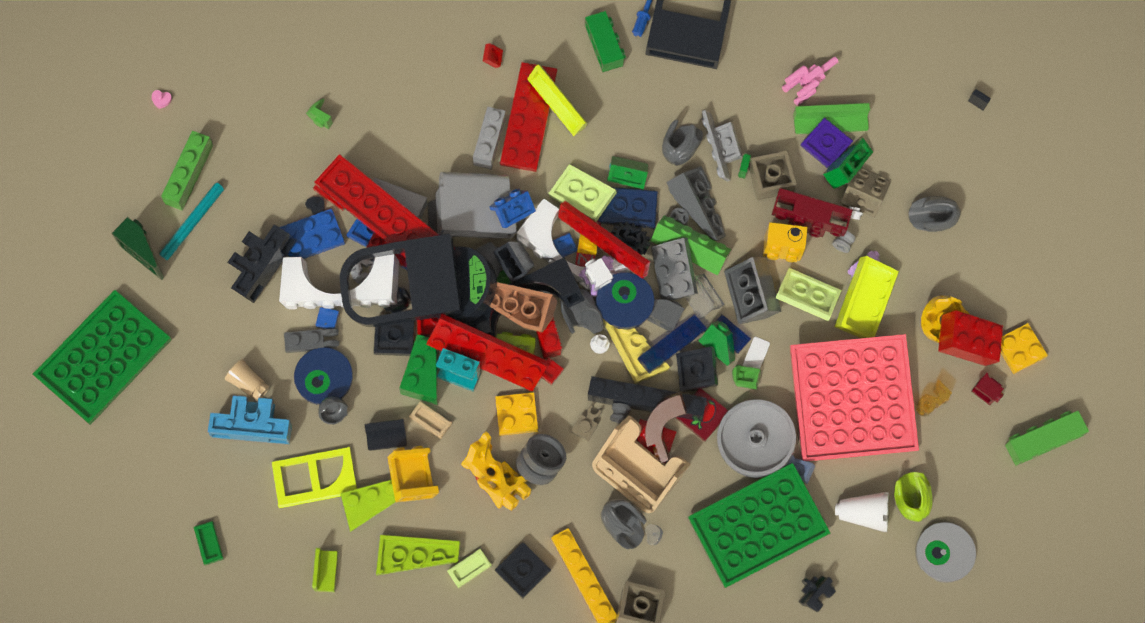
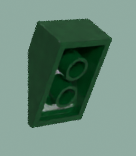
(134, 241)

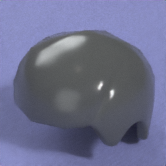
(332, 410)

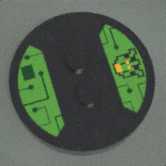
(476, 283)

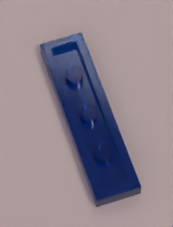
(672, 344)

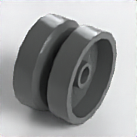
(541, 459)

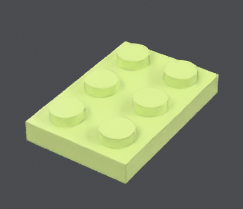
(582, 192)
(808, 294)

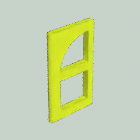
(344, 483)

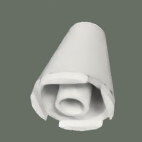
(865, 510)

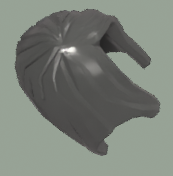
(681, 144)
(934, 213)
(583, 314)
(623, 522)

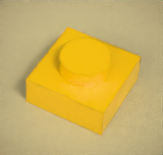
(586, 246)

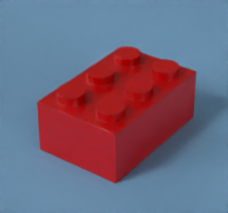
(970, 338)

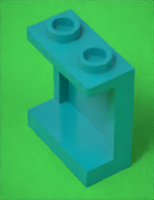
(458, 369)

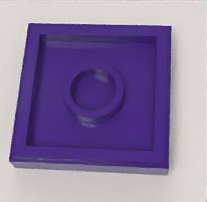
(826, 143)

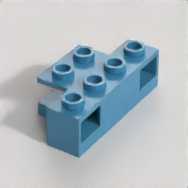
(250, 422)

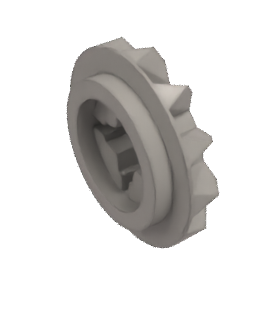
(357, 269)

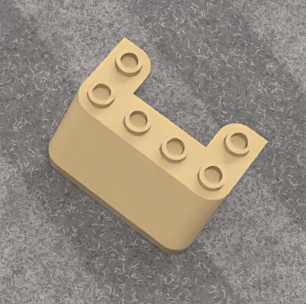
(635, 469)

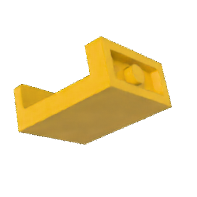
(411, 474)

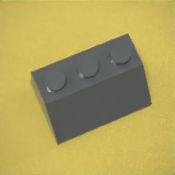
(752, 290)

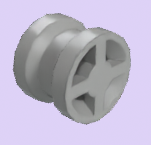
(843, 243)

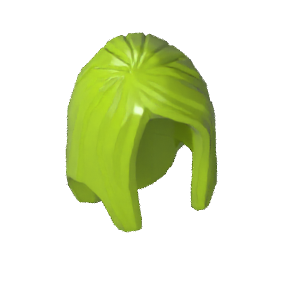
(913, 496)

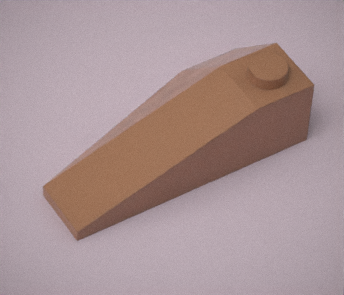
(524, 306)

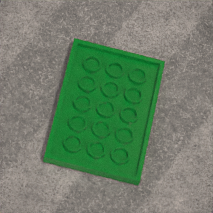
(102, 357)
(758, 525)

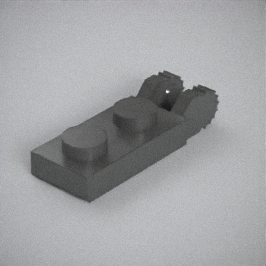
(309, 340)

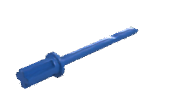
(641, 21)

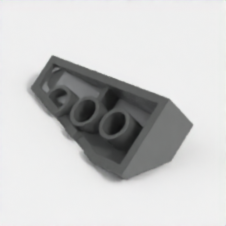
(693, 194)

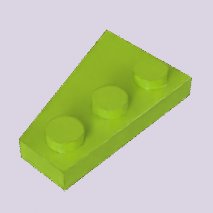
(367, 502)

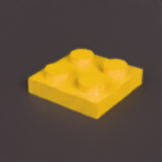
(1021, 348)
(516, 414)

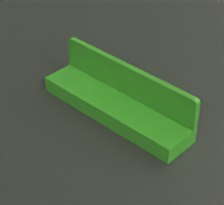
(843, 116)

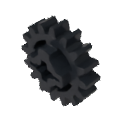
(632, 237)

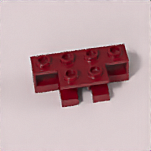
(811, 214)

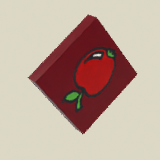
(712, 417)

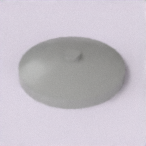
(756, 438)

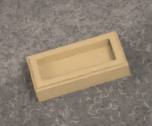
(430, 420)

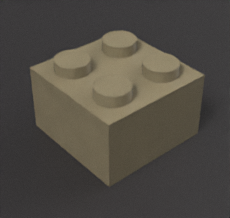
(771, 173)
(639, 604)

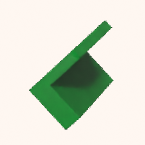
(628, 172)

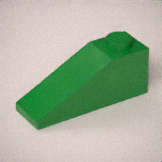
(848, 164)

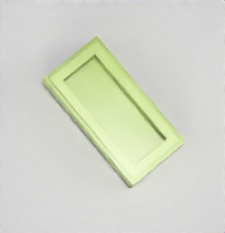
(469, 568)

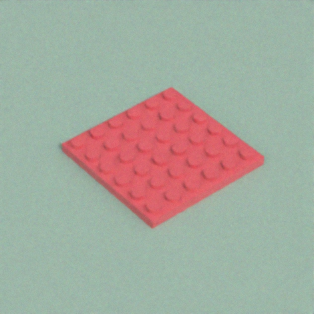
(854, 398)

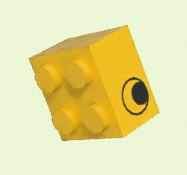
(784, 242)

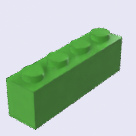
(187, 170)
(703, 250)
(1046, 438)

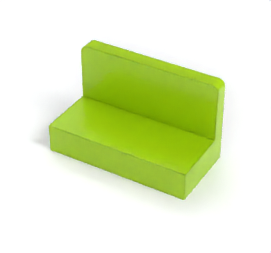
(325, 570)

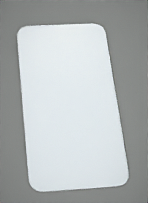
(756, 353)

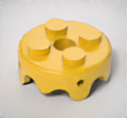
(932, 312)

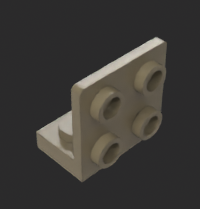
(866, 192)

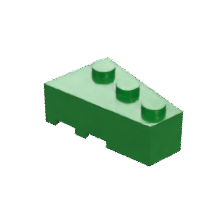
(421, 372)

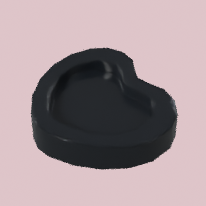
(315, 204)

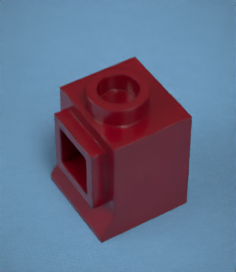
(988, 390)

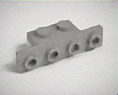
(724, 144)

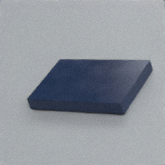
(631, 207)

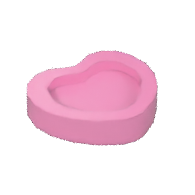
(161, 99)

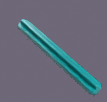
(191, 221)

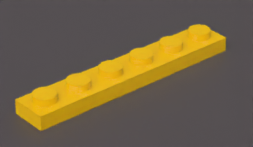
(584, 577)

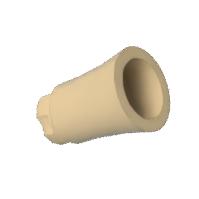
(247, 380)

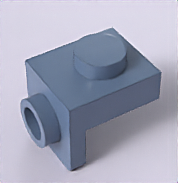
(804, 468)

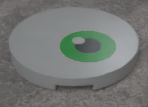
(945, 552)

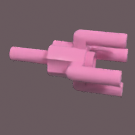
(808, 79)

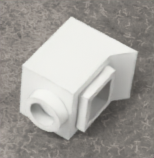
(598, 273)

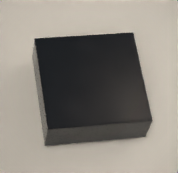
(979, 99)

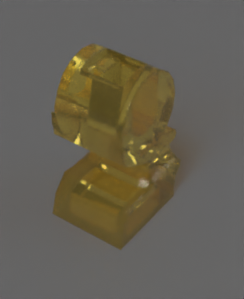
(928, 402)

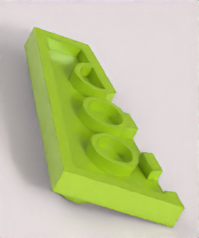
(412, 553)

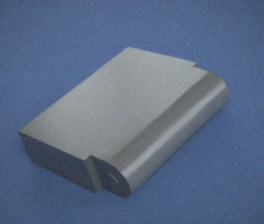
(465, 203)

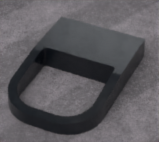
(687, 37)
(430, 277)

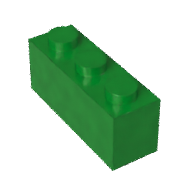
(604, 41)

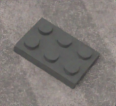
(674, 269)

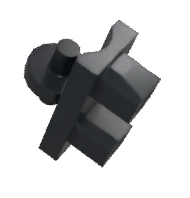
(814, 589)

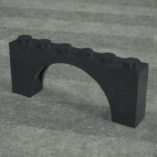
(551, 279)

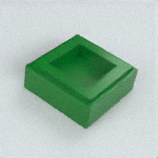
(744, 166)

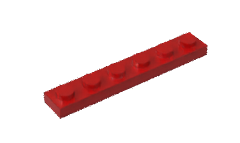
(604, 239)

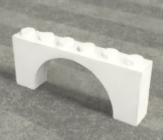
(537, 236)
(377, 289)

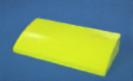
(557, 100)
(866, 298)

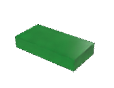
(208, 543)

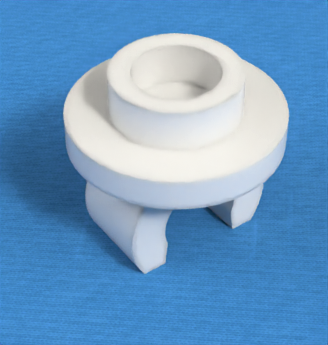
(599, 344)

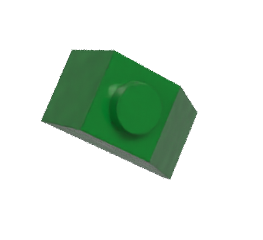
(722, 340)

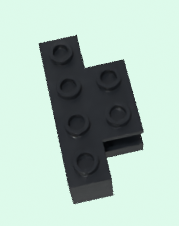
(260, 261)

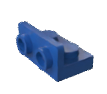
(513, 207)

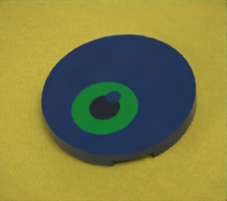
(625, 301)
(322, 375)

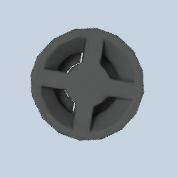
(681, 215)
(620, 412)

